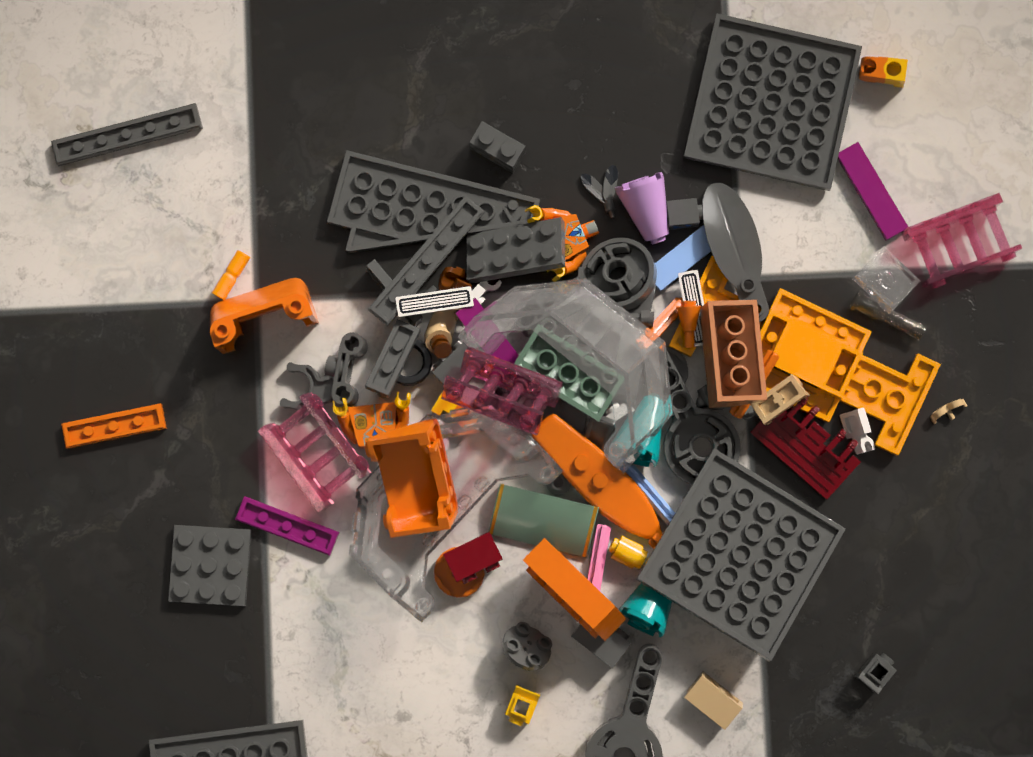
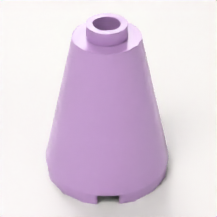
(647, 206)

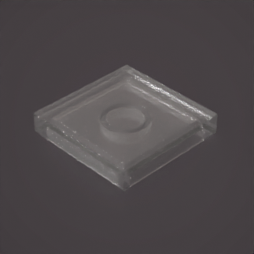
(886, 279)

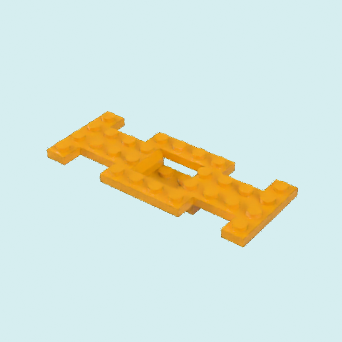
(830, 356)

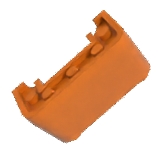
(228, 314)
(415, 478)

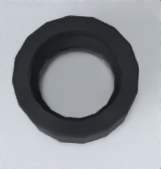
(425, 369)

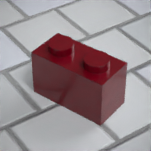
(473, 557)

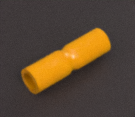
(232, 272)

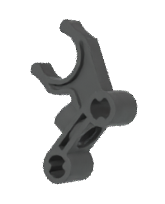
(337, 374)

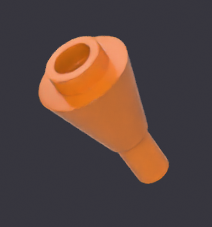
(688, 317)

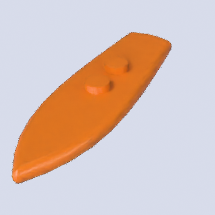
(597, 479)

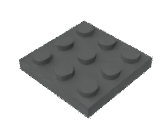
(210, 565)

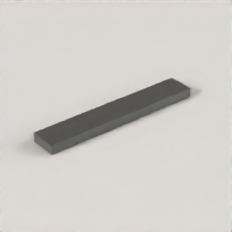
(126, 134)
(427, 259)

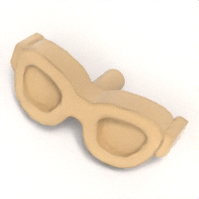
(947, 409)

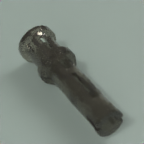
(875, 311)

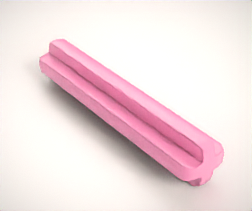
(598, 555)

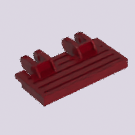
(804, 449)

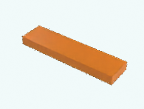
(114, 426)

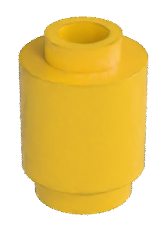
(627, 552)

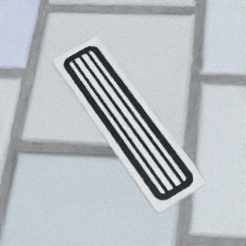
(692, 291)
(434, 301)

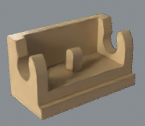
(780, 399)
(714, 700)

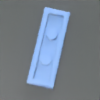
(681, 258)

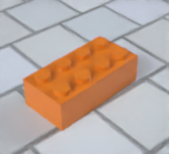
(573, 591)

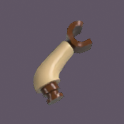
(443, 323)

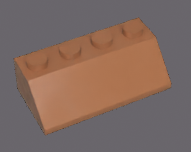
(733, 353)

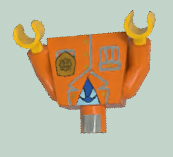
(575, 237)
(372, 419)

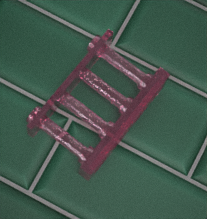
(964, 215)
(507, 376)
(290, 455)

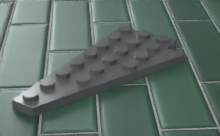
(405, 204)

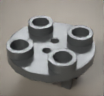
(528, 639)

